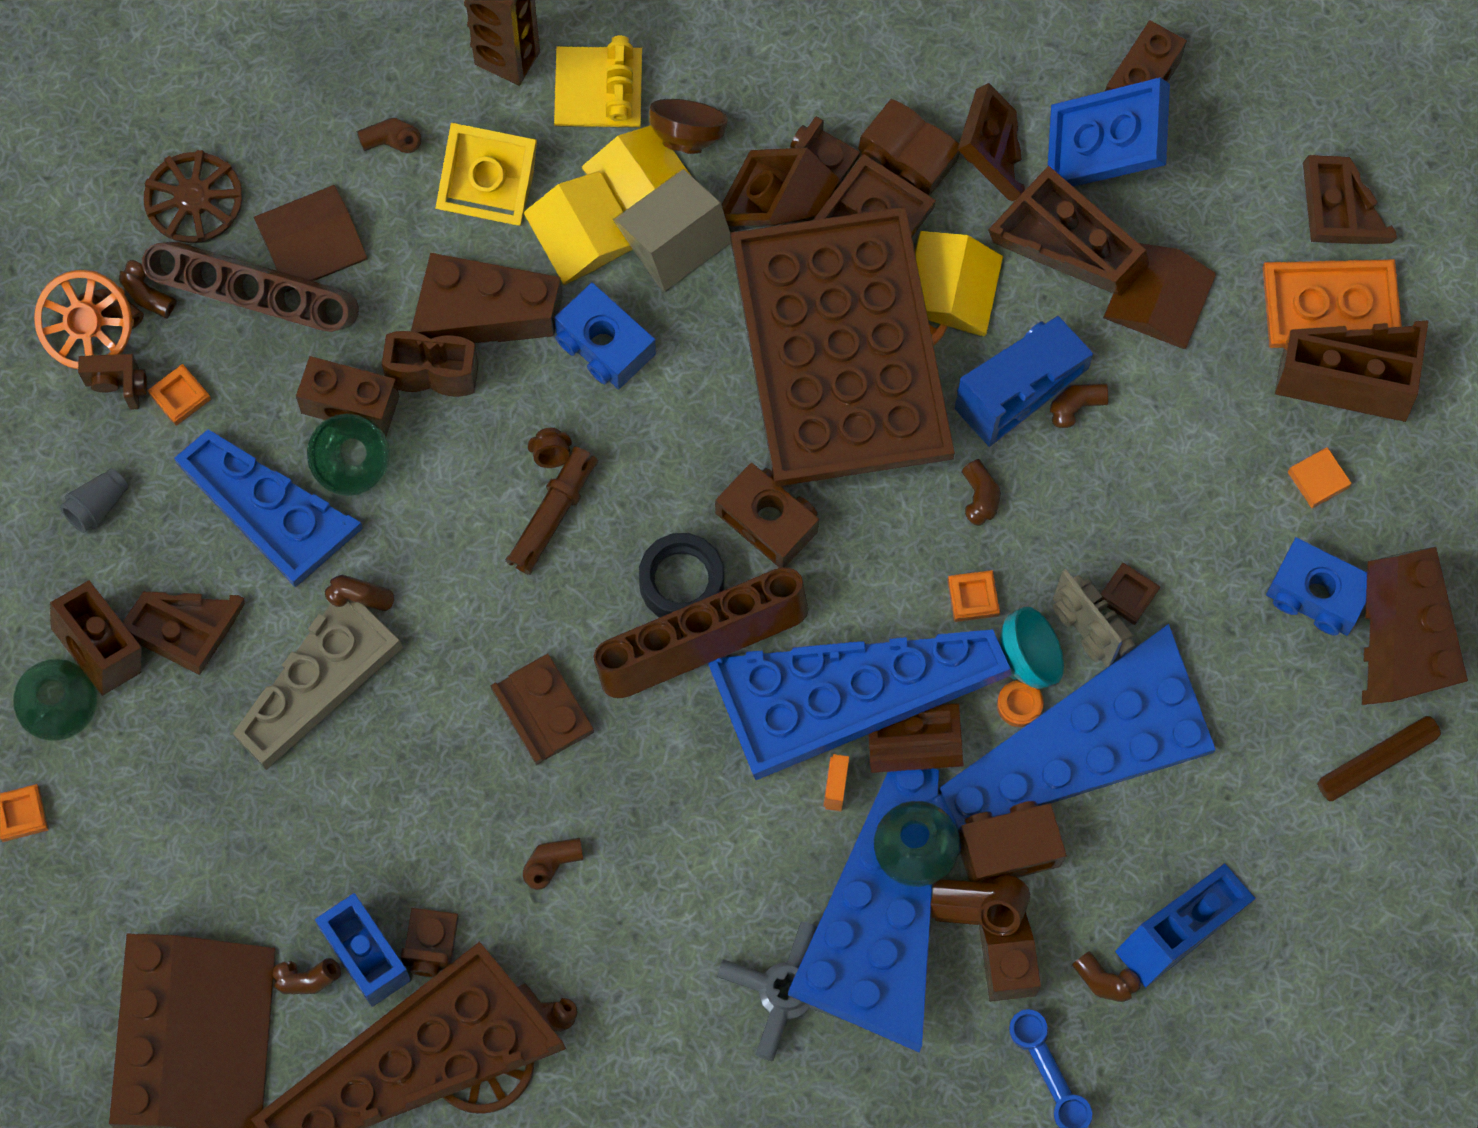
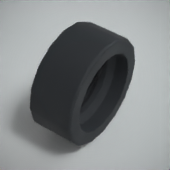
(678, 544)

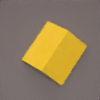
(634, 165)
(487, 171)
(578, 226)
(957, 280)

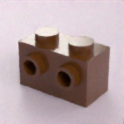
(1011, 843)

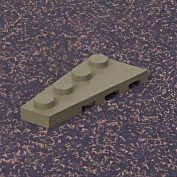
(330, 664)

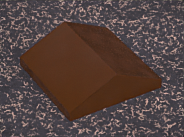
(311, 236)
(1164, 296)

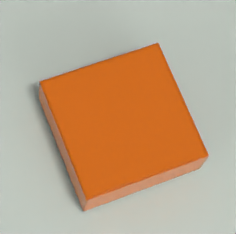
(179, 394)
(1319, 477)
(973, 596)
(836, 782)
(21, 813)

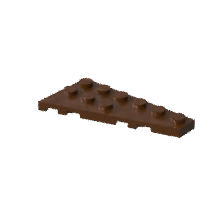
(434, 1043)

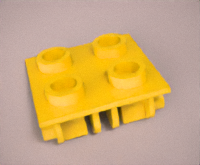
(598, 85)

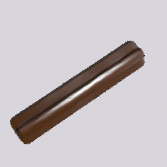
(1379, 758)

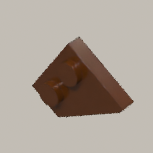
(992, 141)
(1341, 204)
(182, 625)

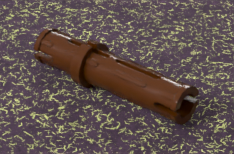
(560, 496)

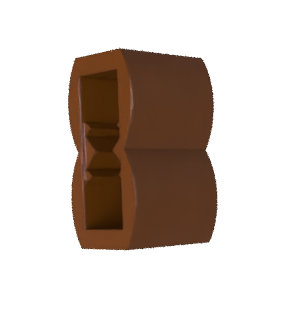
(909, 146)
(440, 363)

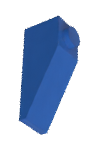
(1184, 925)

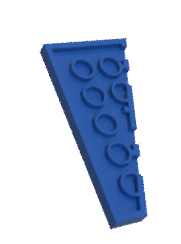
(834, 693)
(1109, 730)
(875, 933)

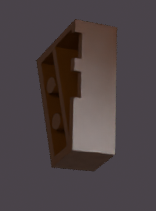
(485, 301)

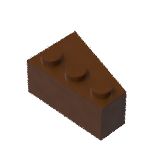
(1069, 234)
(1355, 369)
(1410, 628)

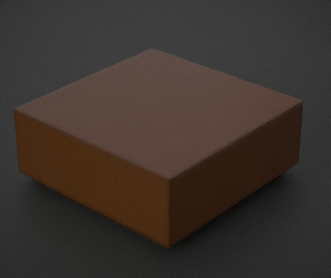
(1129, 593)

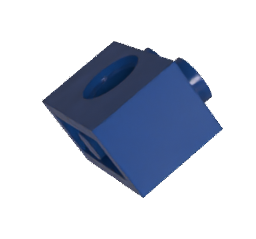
(596, 314)
(1310, 565)
(363, 950)

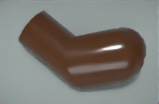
(391, 133)
(1075, 397)
(1106, 984)

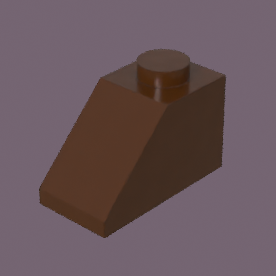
(1011, 963)

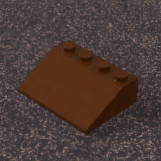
(191, 1033)

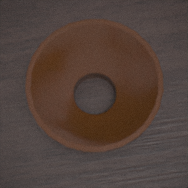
(687, 124)

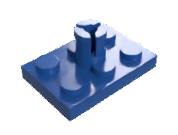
(1110, 132)

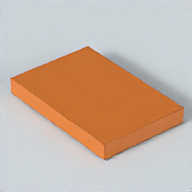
(1329, 296)

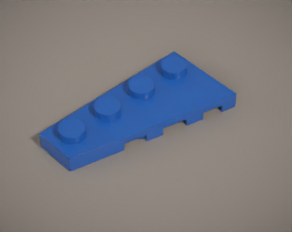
(277, 516)

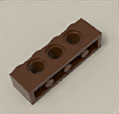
(504, 36)

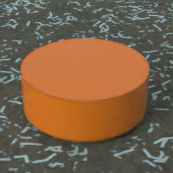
(1019, 704)

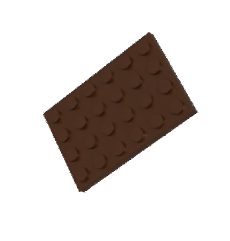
(841, 346)

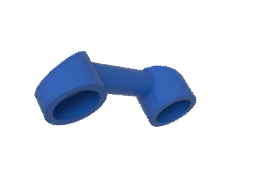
(1030, 1032)

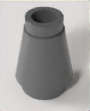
(93, 500)

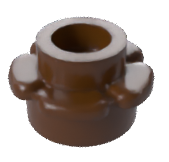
(550, 447)

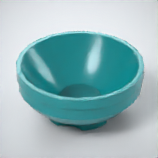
(1031, 648)

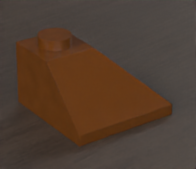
(778, 188)

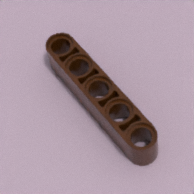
(229, 286)
(701, 632)

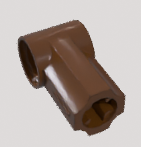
(982, 903)

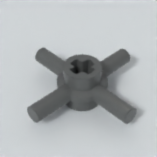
(777, 975)

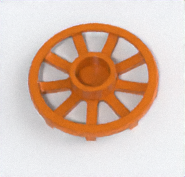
(83, 317)

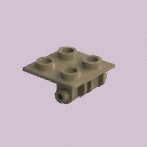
(1076, 607)

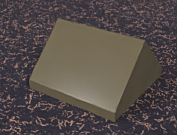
(675, 228)

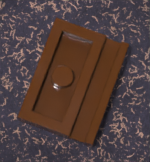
(542, 709)
(919, 742)

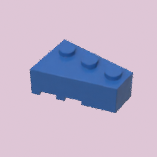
(1021, 379)

